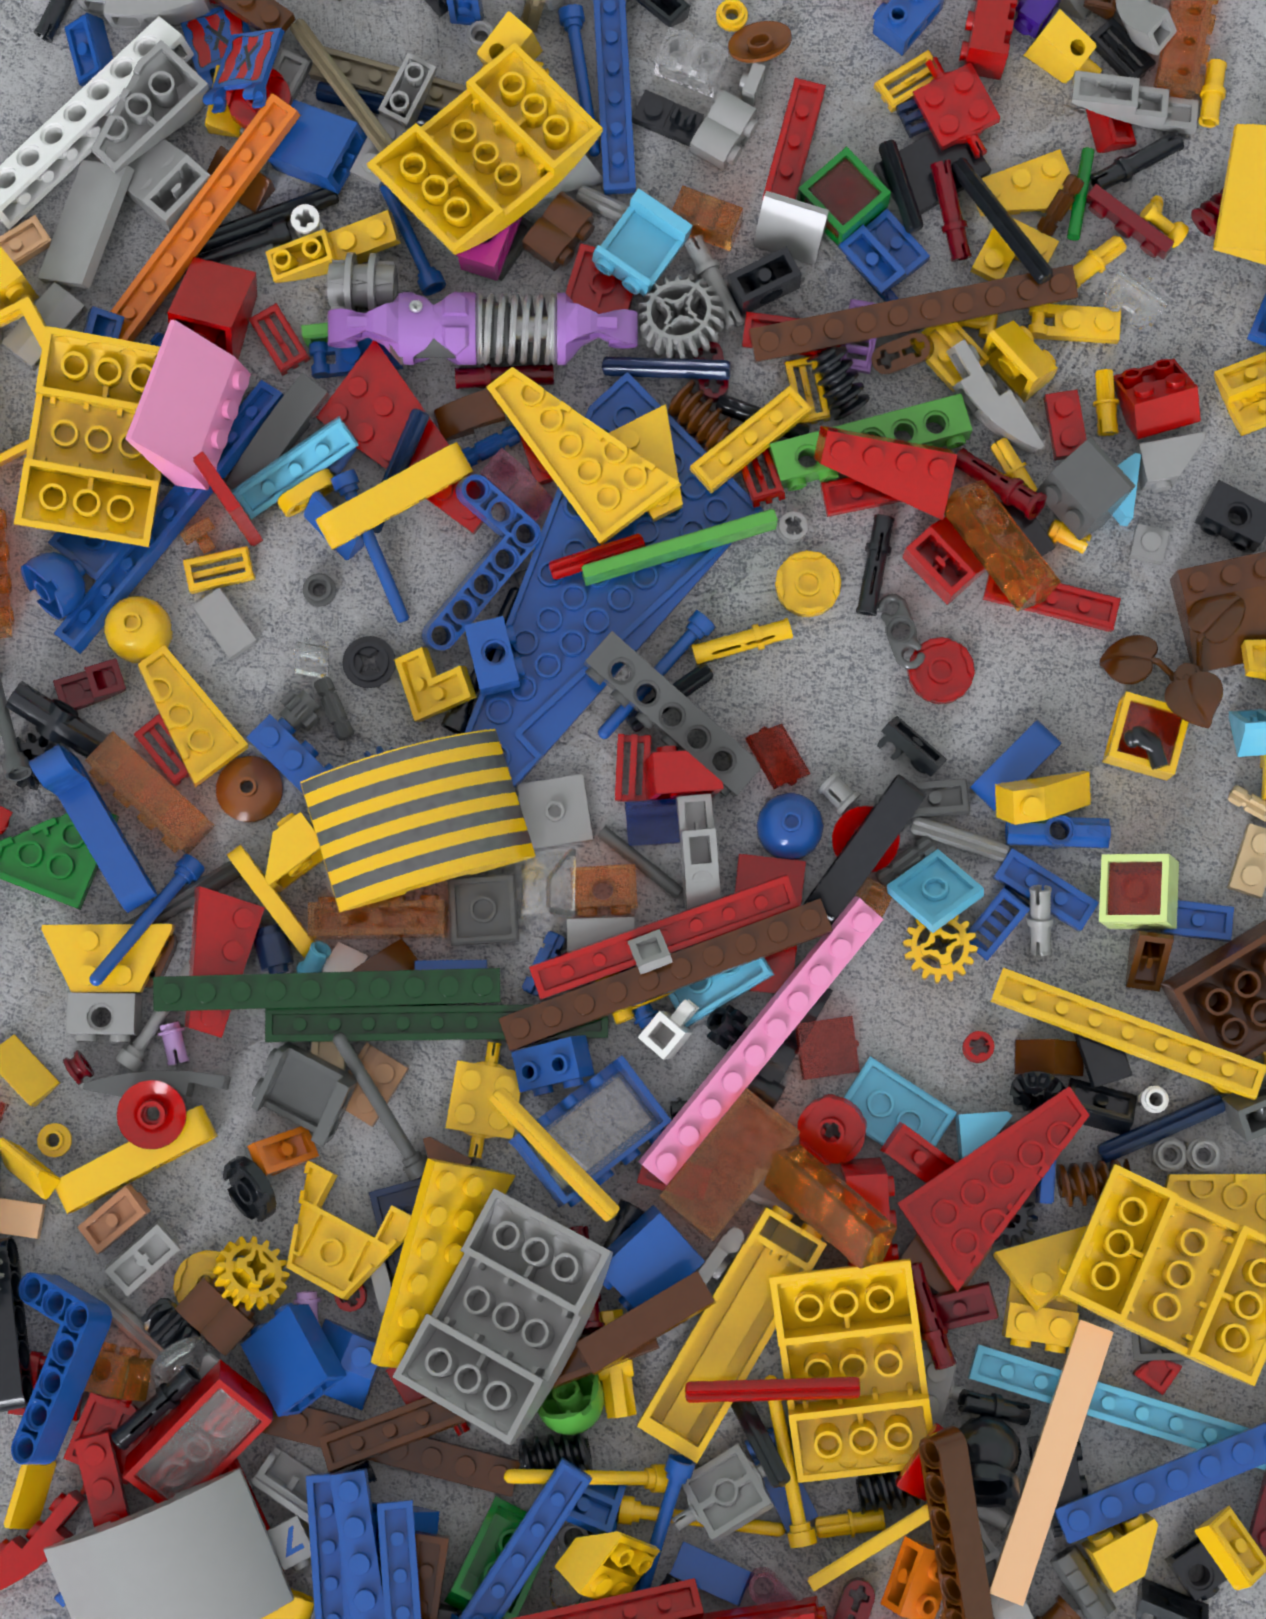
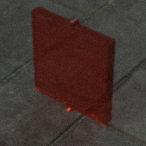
(777, 756)
(827, 1047)

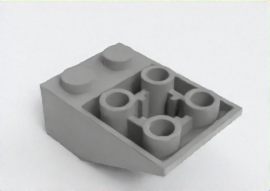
(165, 182)

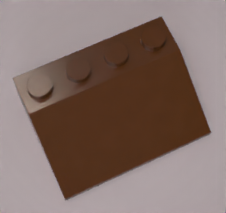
(1235, 576)
(1225, 995)

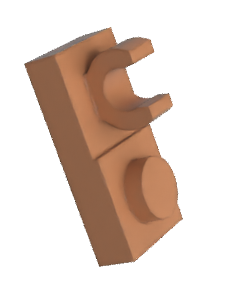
(114, 1218)

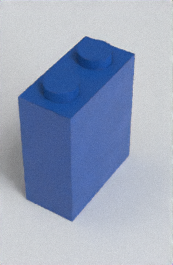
(319, 148)
(649, 1259)
(293, 1359)

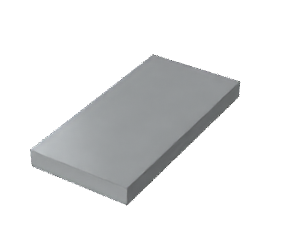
(85, 225)

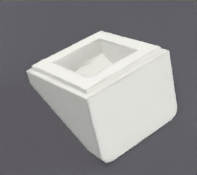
(344, 959)

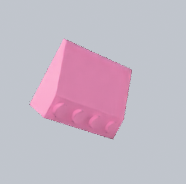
(187, 405)

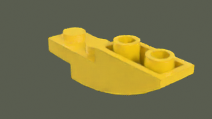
(314, 252)

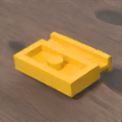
(945, 338)

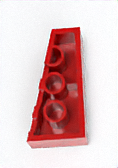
(989, 36)
(220, 946)

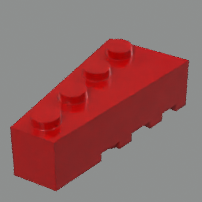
(898, 468)
(872, 1183)

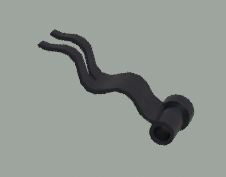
(767, 1082)

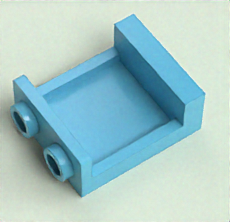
(642, 244)

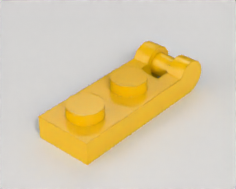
(1075, 323)

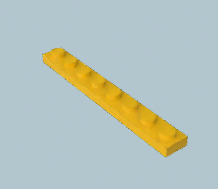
(1129, 1034)

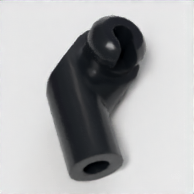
(1148, 741)

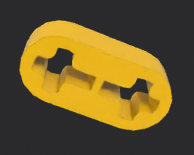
(297, 498)

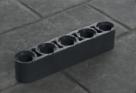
(867, 846)
(15, 1363)

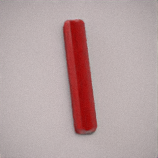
(573, 563)

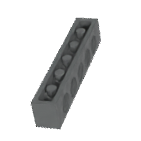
(613, 651)

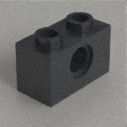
(764, 281)
(1228, 499)

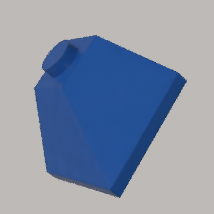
(355, 1356)

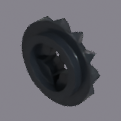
(369, 647)
(1032, 1083)

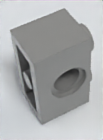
(85, 1007)

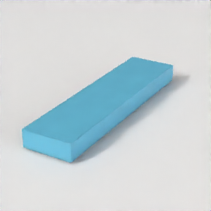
(294, 467)

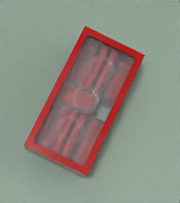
(199, 1435)

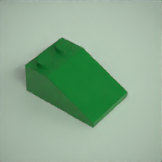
(487, 1545)

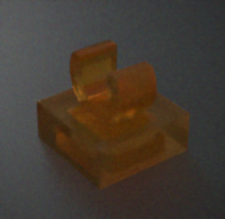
(199, 533)
(874, 895)

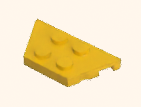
(84, 946)

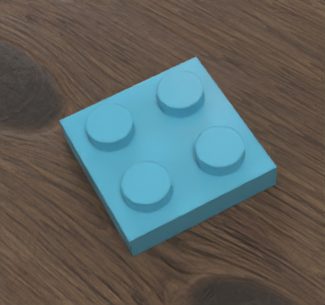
(935, 890)

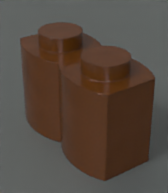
(559, 231)
(216, 1317)

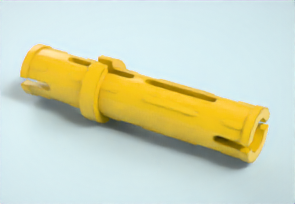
(742, 641)

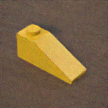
(1042, 797)

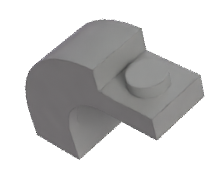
(1146, 24)

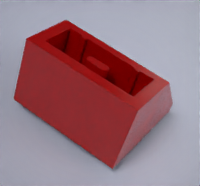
(1157, 398)
(943, 560)

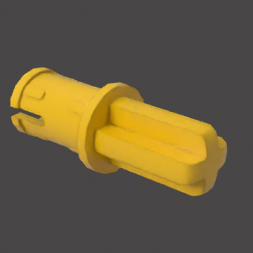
(1097, 260)
(1106, 403)
(1011, 463)
(849, 1523)

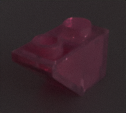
(517, 484)

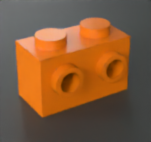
(914, 1582)

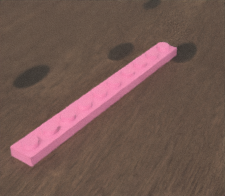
(760, 1040)

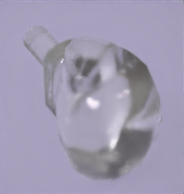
(560, 1590)

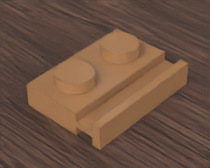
(386, 1075)

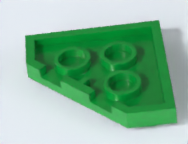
(50, 861)

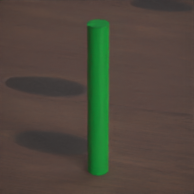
(1079, 203)

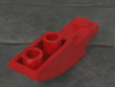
(23, 1557)

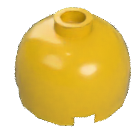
(137, 628)

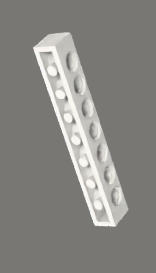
(75, 127)

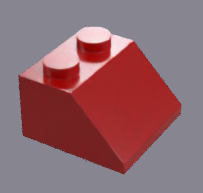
(677, 773)

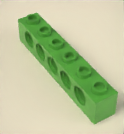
(947, 412)

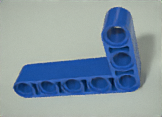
(486, 565)
(68, 779)
(68, 1365)

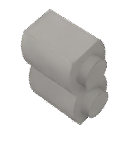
(724, 131)

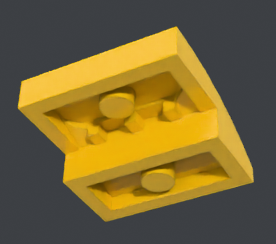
(1244, 392)

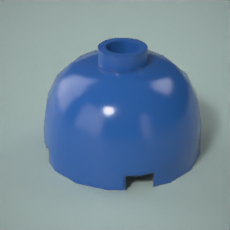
(56, 581)
(789, 826)

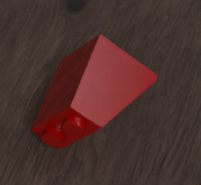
(216, 303)

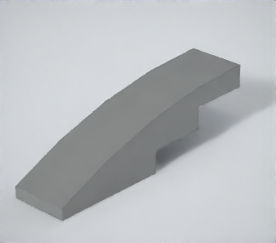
(1135, 104)

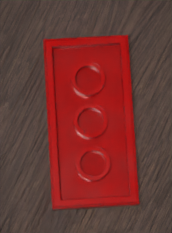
(227, 499)
(759, 869)

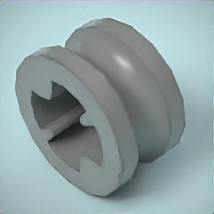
(803, 527)

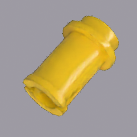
(1060, 533)

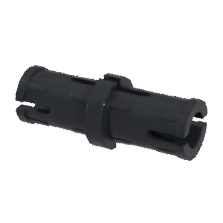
(994, 1406)

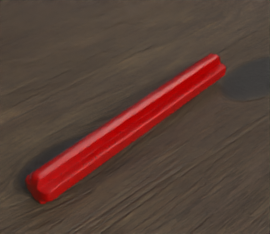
(772, 1389)

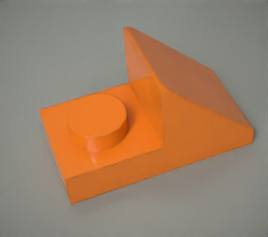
(283, 1151)

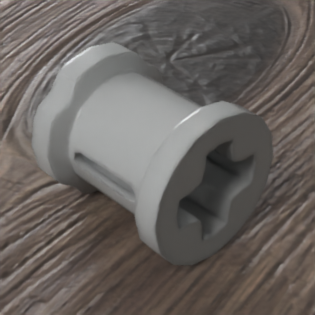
(838, 792)

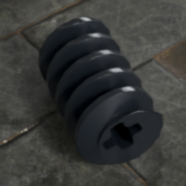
(839, 381)
(551, 1453)
(881, 1488)

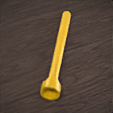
(651, 1478)
(632, 1510)
(801, 1532)

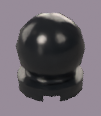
(993, 1460)

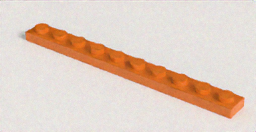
(204, 215)

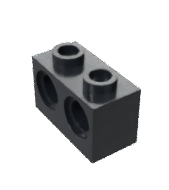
(1188, 1556)

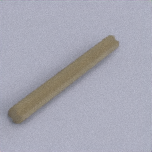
(341, 84)

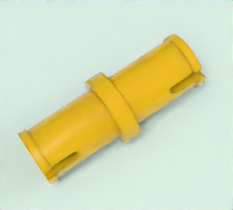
(1212, 93)

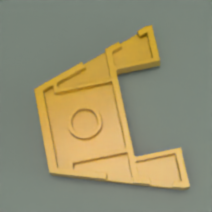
(331, 1249)

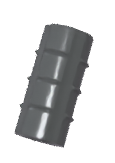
(1082, 1583)

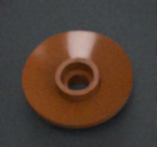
(760, 41)
(257, 803)

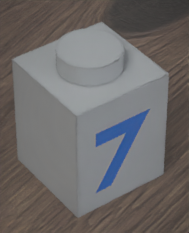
(291, 1542)

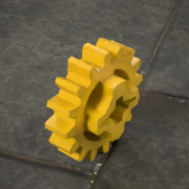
(945, 963)
(249, 1274)

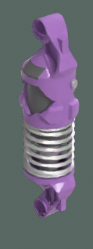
(477, 329)

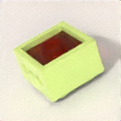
(1139, 891)

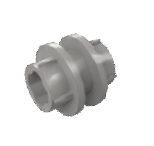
(361, 285)

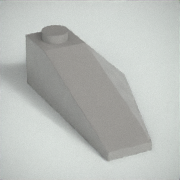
(151, 107)

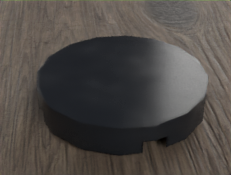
(250, 1189)

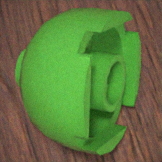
(573, 1406)

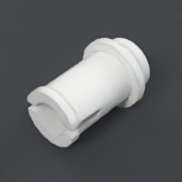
(1160, 1104)

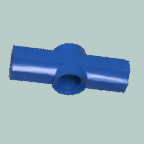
(1078, 833)

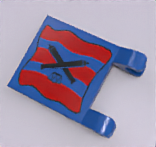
(209, 39)
(247, 66)

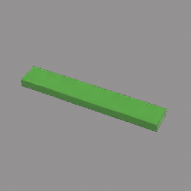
(679, 547)

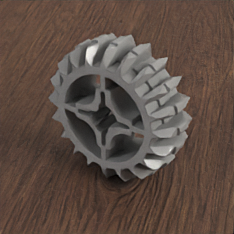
(682, 328)

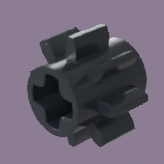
(726, 1026)

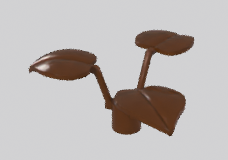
(1194, 692)

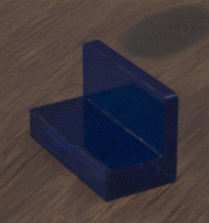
(652, 822)

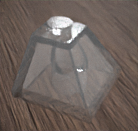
(547, 885)

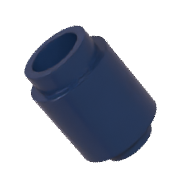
(273, 949)

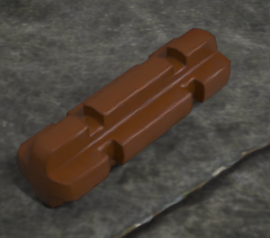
(1060, 205)

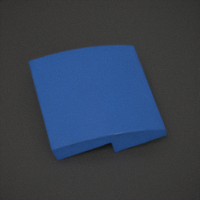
(884, 252)

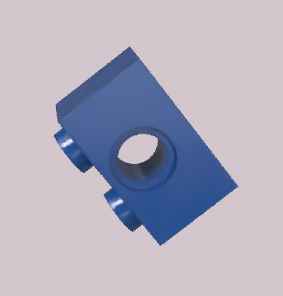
(483, 638)

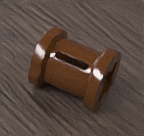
(1059, 1610)

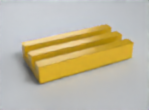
(887, 95)
(814, 417)
(222, 581)

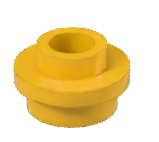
(731, 7)
(64, 1144)

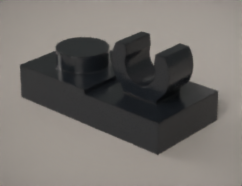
(667, 118)
(922, 754)
(1167, 1603)

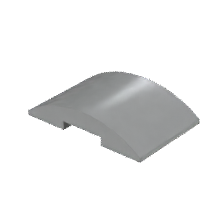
(506, 1318)
(175, 1560)

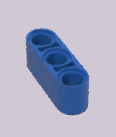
(1017, 761)

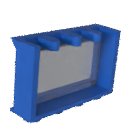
(597, 1128)

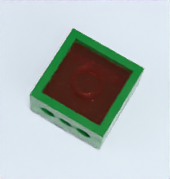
(848, 192)

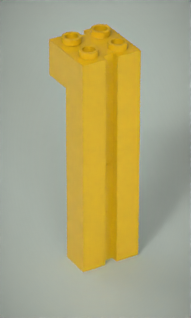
(730, 1332)

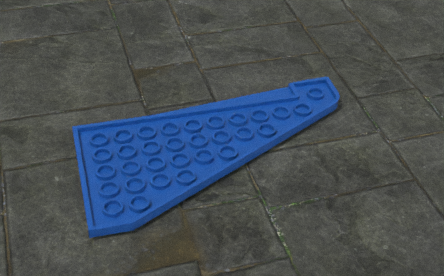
(566, 621)

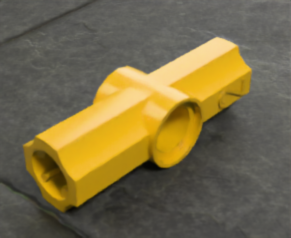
(617, 1380)

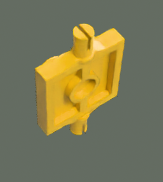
(470, 1096)

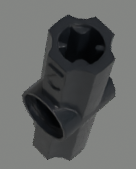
(55, 720)

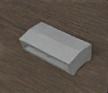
(58, 310)

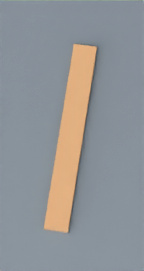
(1050, 1462)

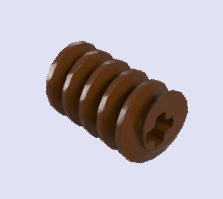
(699, 417)
(1084, 1182)

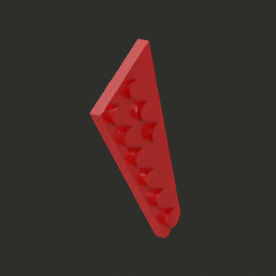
(376, 408)
(980, 1194)

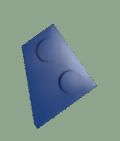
(597, 1508)

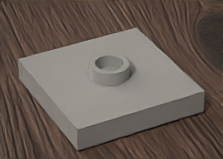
(556, 811)

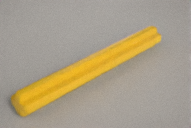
(554, 1154)

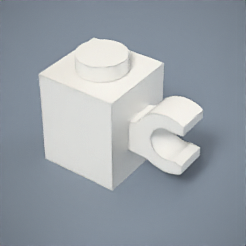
(668, 1031)

